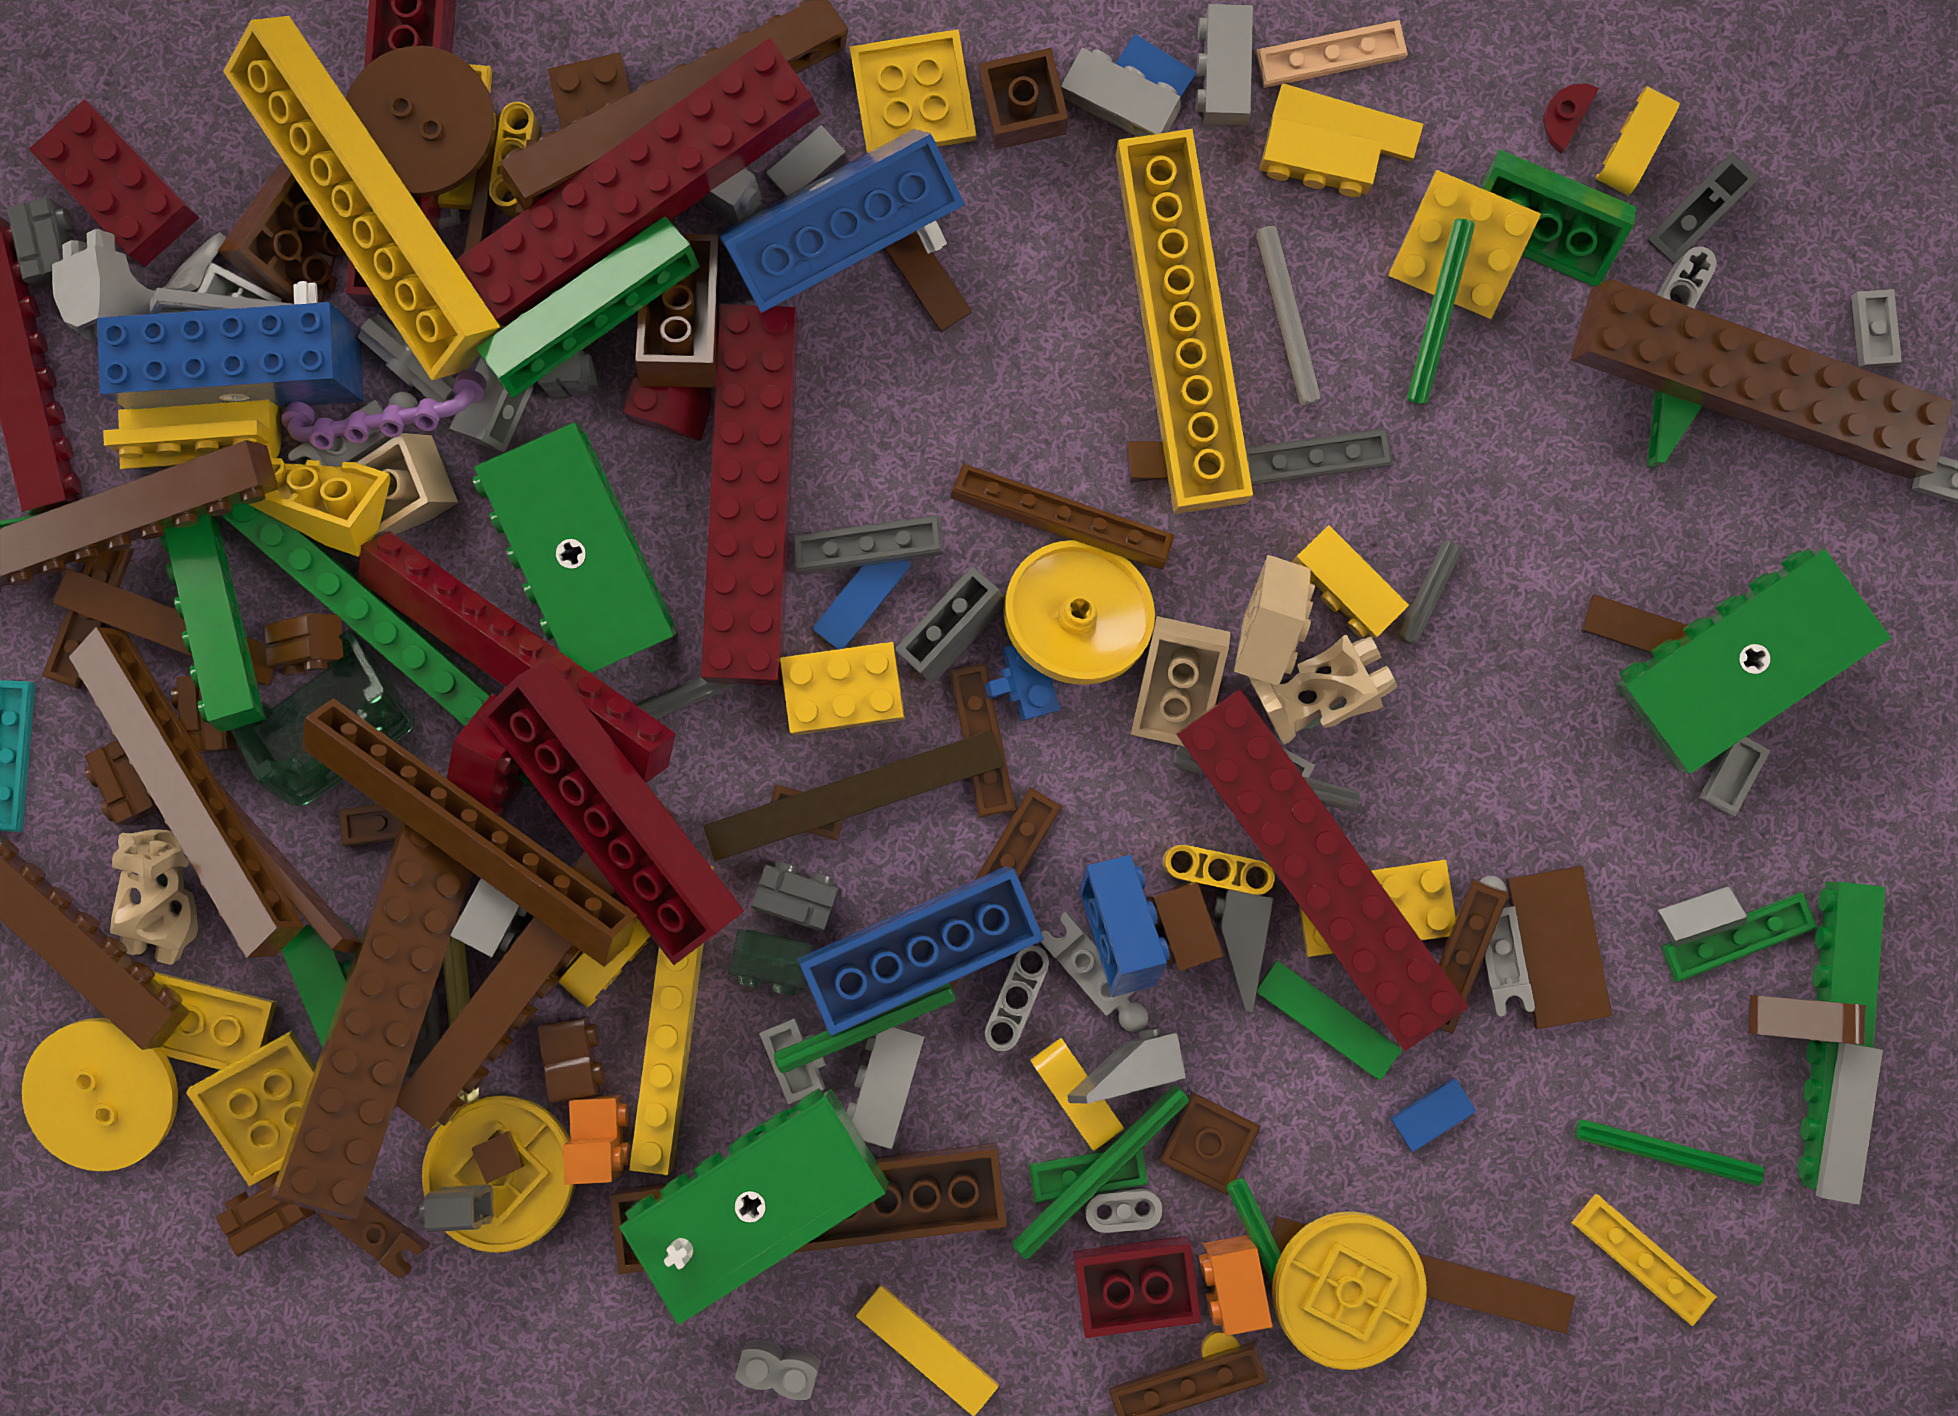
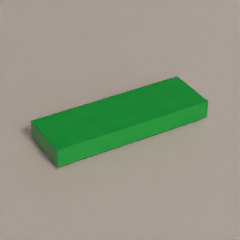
(1054, 1176)

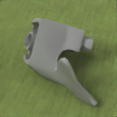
(97, 281)

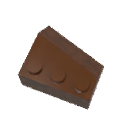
(283, 240)

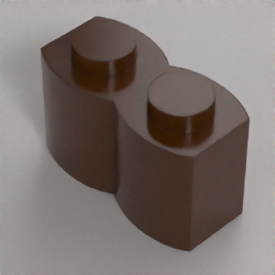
(570, 1058)

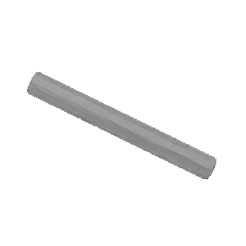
(1288, 315)

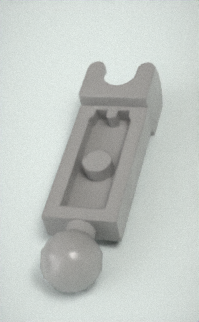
(345, 450)
(1081, 960)
(1506, 961)

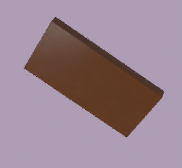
(1560, 947)

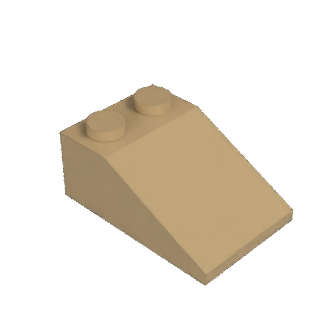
(417, 484)
(1179, 678)

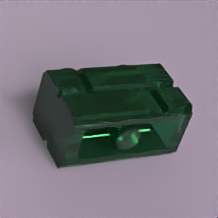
(769, 960)

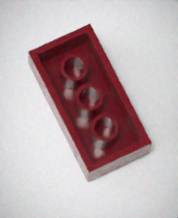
(114, 183)

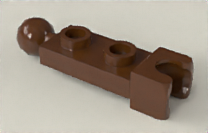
(380, 1236)

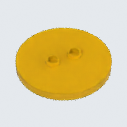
(98, 1096)
(524, 1201)
(1349, 1290)

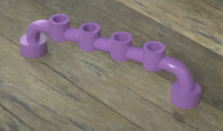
(299, 417)

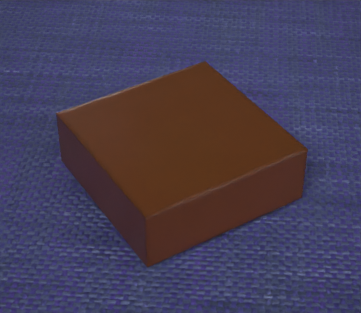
(497, 1157)

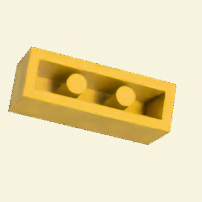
(1320, 157)
(1350, 585)

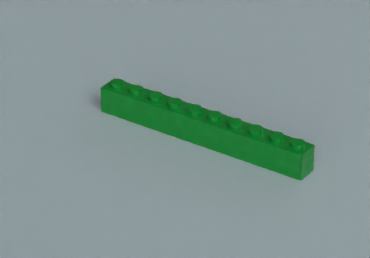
(363, 611)

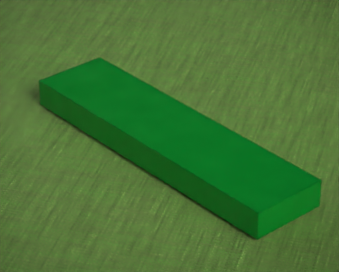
(1762, 929)
(1328, 1020)

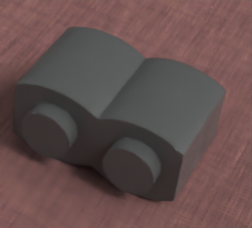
(457, 1208)

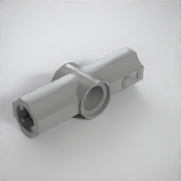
(392, 348)

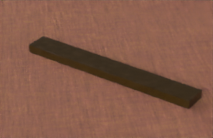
(853, 795)

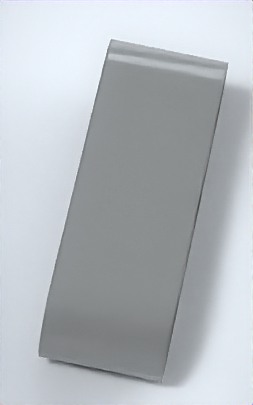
(1011, 1015)

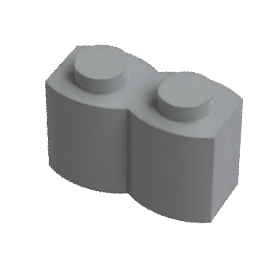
(787, 1372)

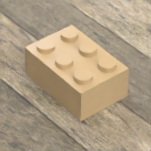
(1275, 621)

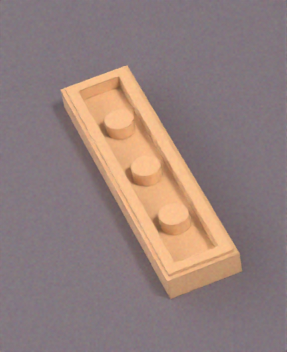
(1331, 53)

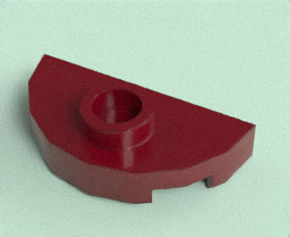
(1566, 112)

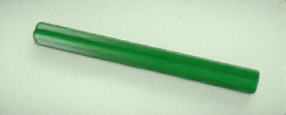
(1100, 1172)

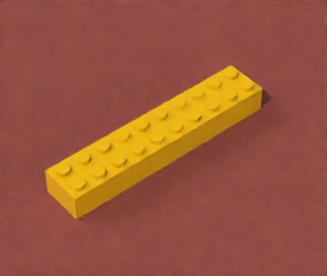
(359, 196)
(1183, 321)

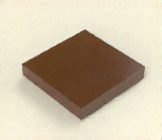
(1209, 1143)

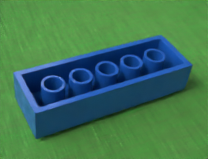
(920, 949)

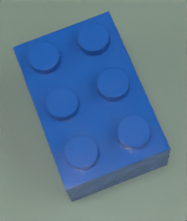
(1123, 925)

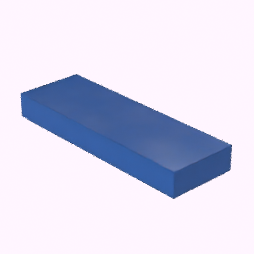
(859, 602)

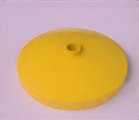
(1083, 582)

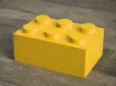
(842, 688)

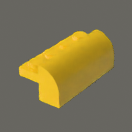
(187, 432)

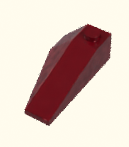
(669, 409)

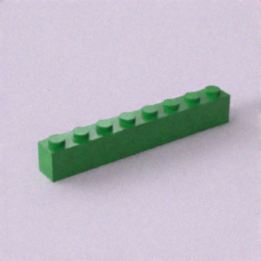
(1845, 974)

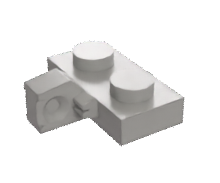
(801, 1080)

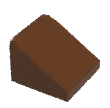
(1145, 461)

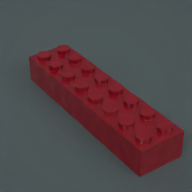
(610, 811)

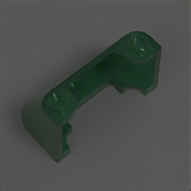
(275, 744)

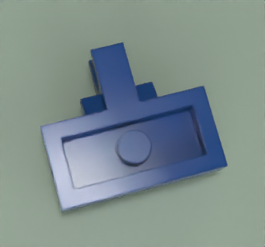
(1025, 685)

